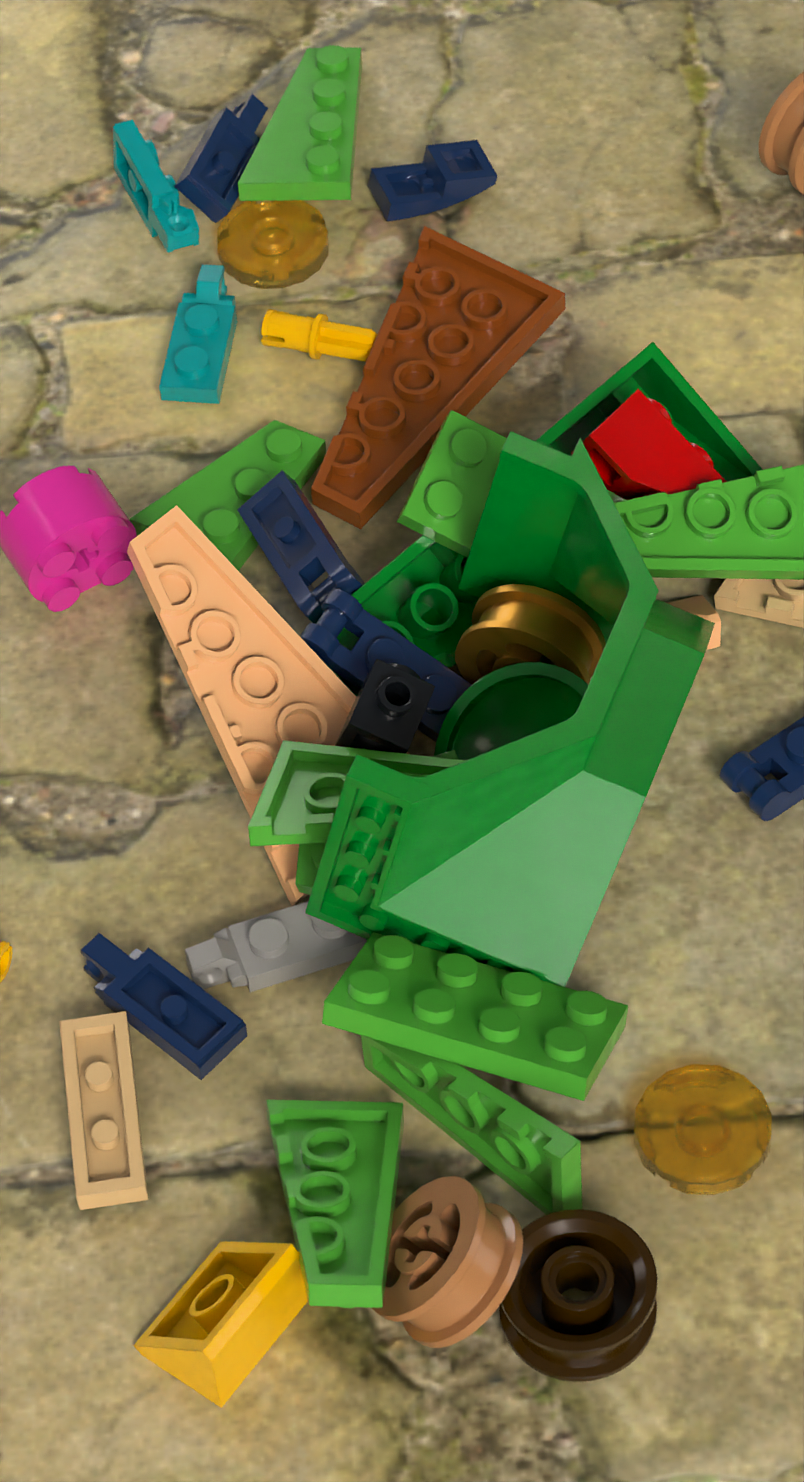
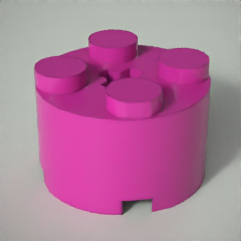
(66, 536)

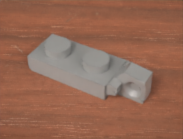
(271, 950)

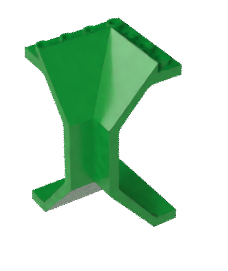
(524, 839)

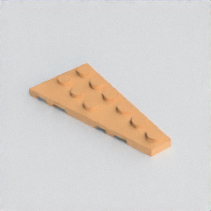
(240, 661)

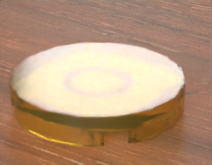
(273, 243)
(703, 1129)

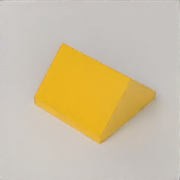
(227, 1316)

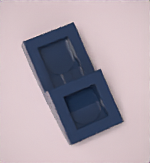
(443, 179)

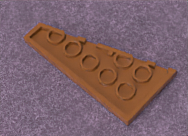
(436, 352)

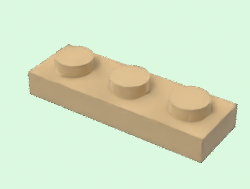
(103, 1111)

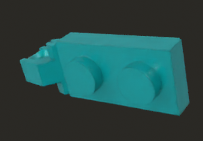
(151, 190)
(200, 341)

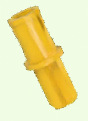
(316, 335)

